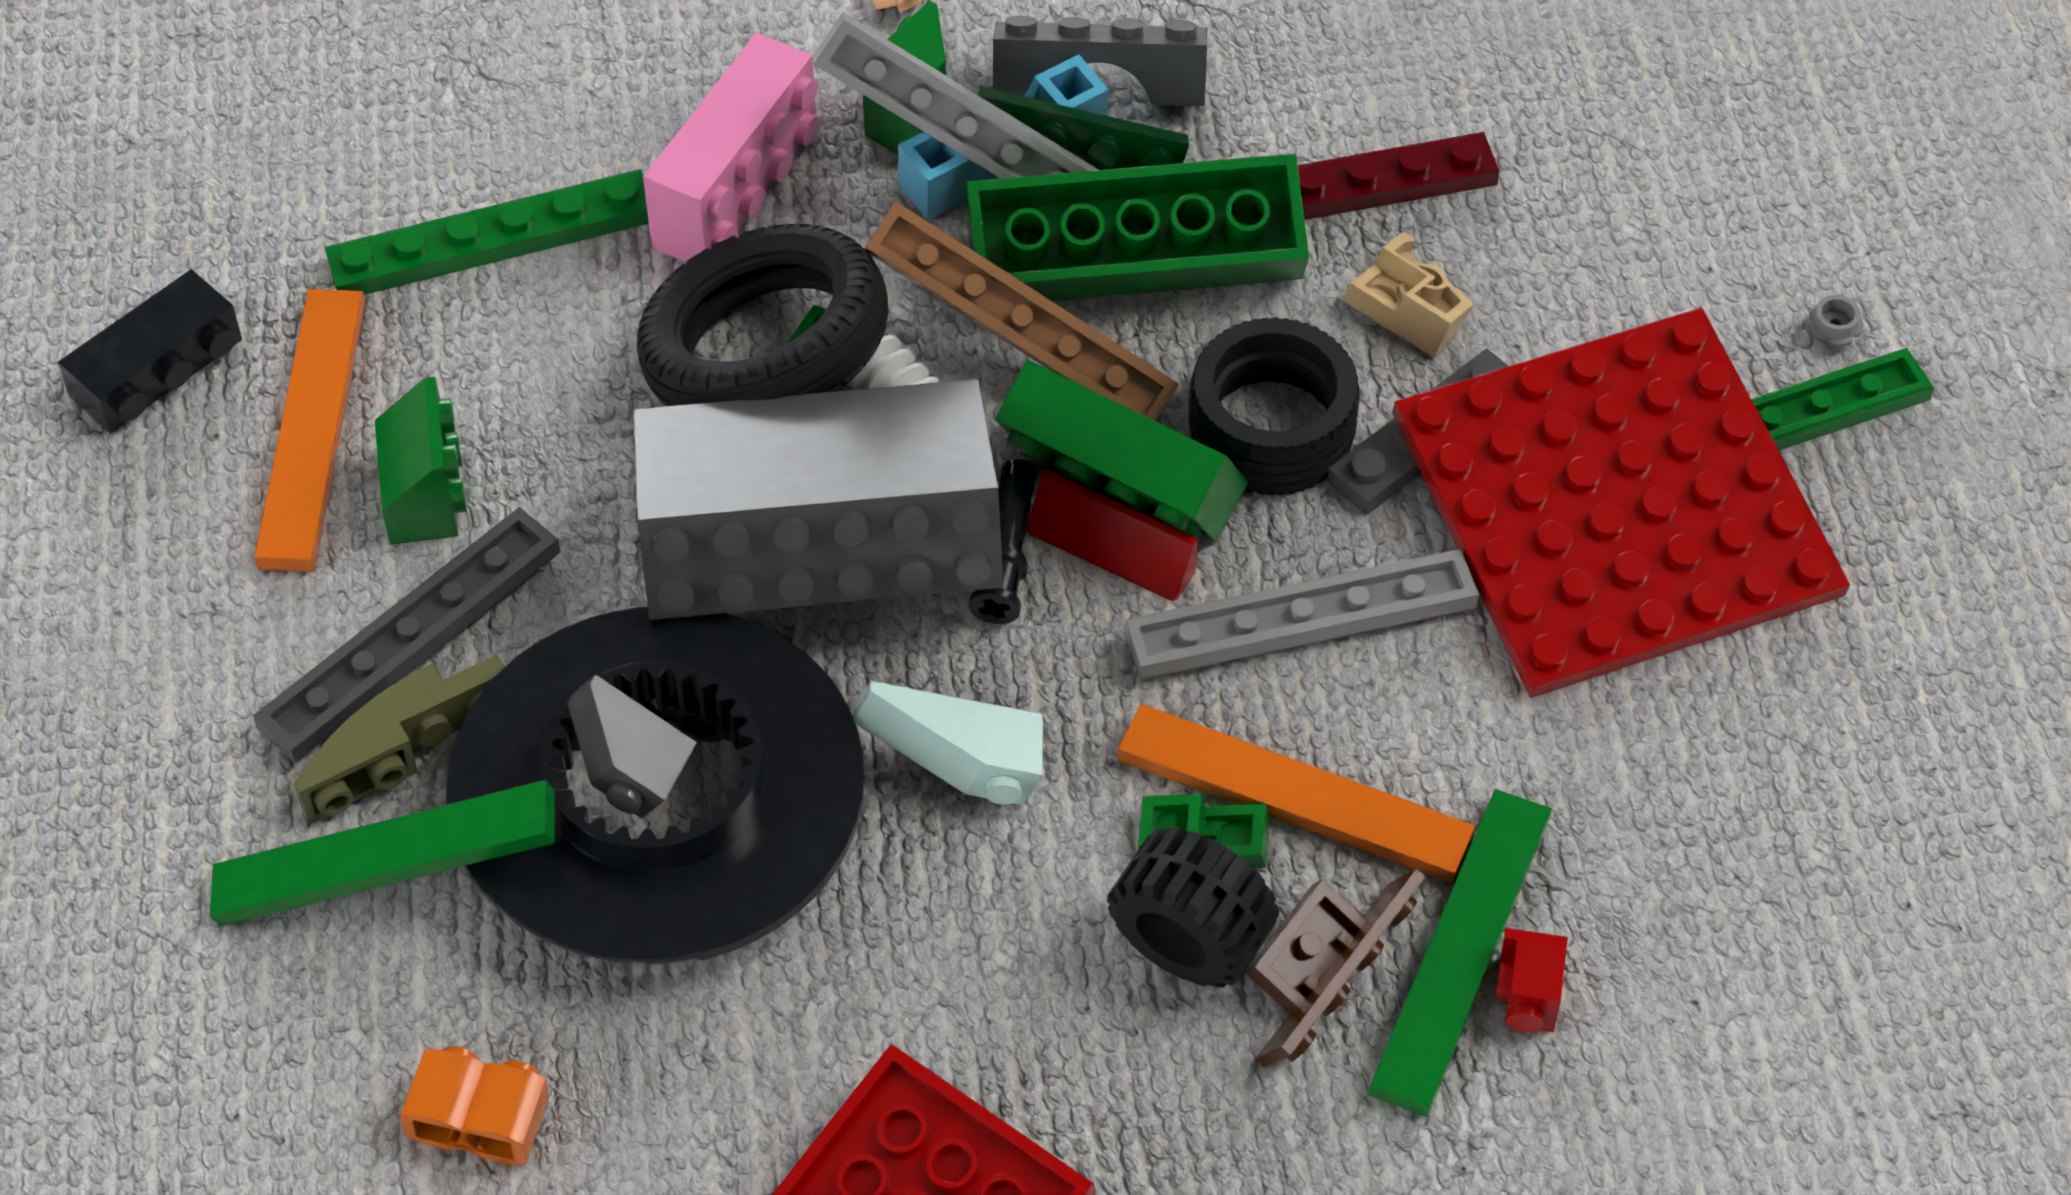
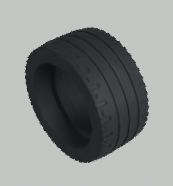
(1277, 353)

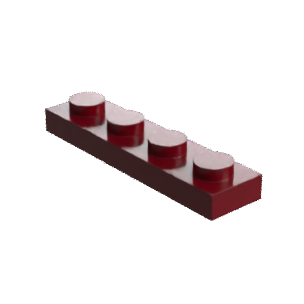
(1397, 175)

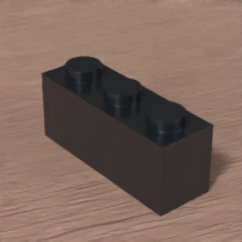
(150, 351)

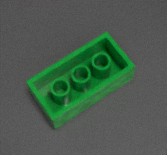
(1121, 451)

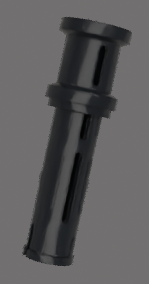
(1015, 495)

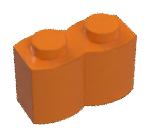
(475, 1105)

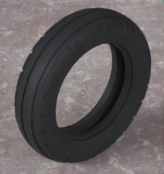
(747, 268)

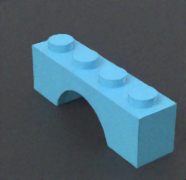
(938, 175)

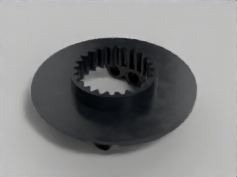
(695, 888)

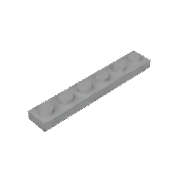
(939, 104)
(1300, 613)

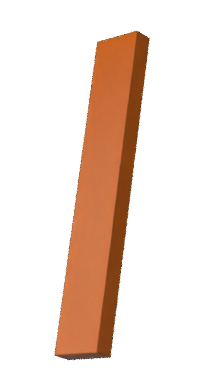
(310, 431)
(1297, 793)

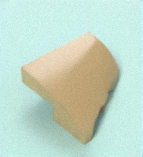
(1410, 297)

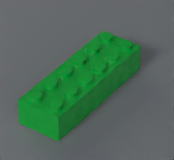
(1144, 227)

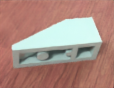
(964, 742)

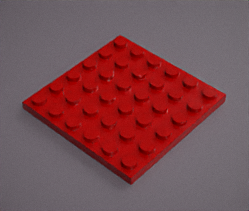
(1618, 501)

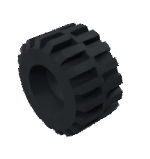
(1193, 907)

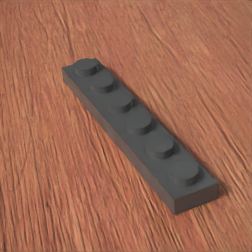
(406, 634)

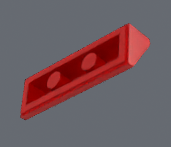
(1113, 536)

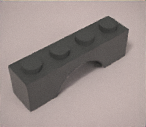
(1163, 58)

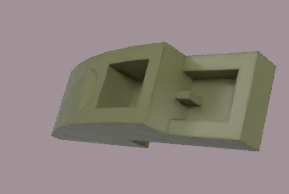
(379, 739)

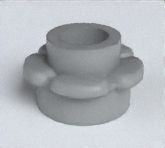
(1836, 321)

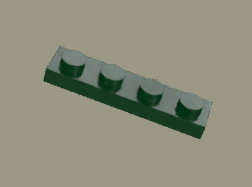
(1091, 136)

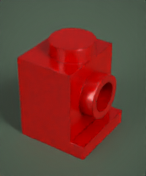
(1531, 979)

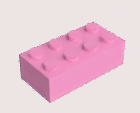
(732, 149)

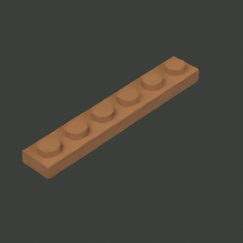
(1017, 312)

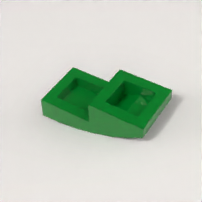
(1237, 827)

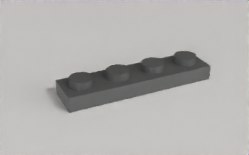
(1383, 460)

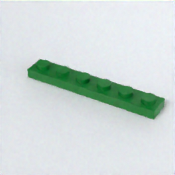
(489, 234)

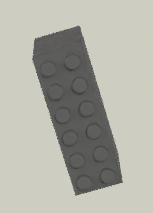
(816, 499)

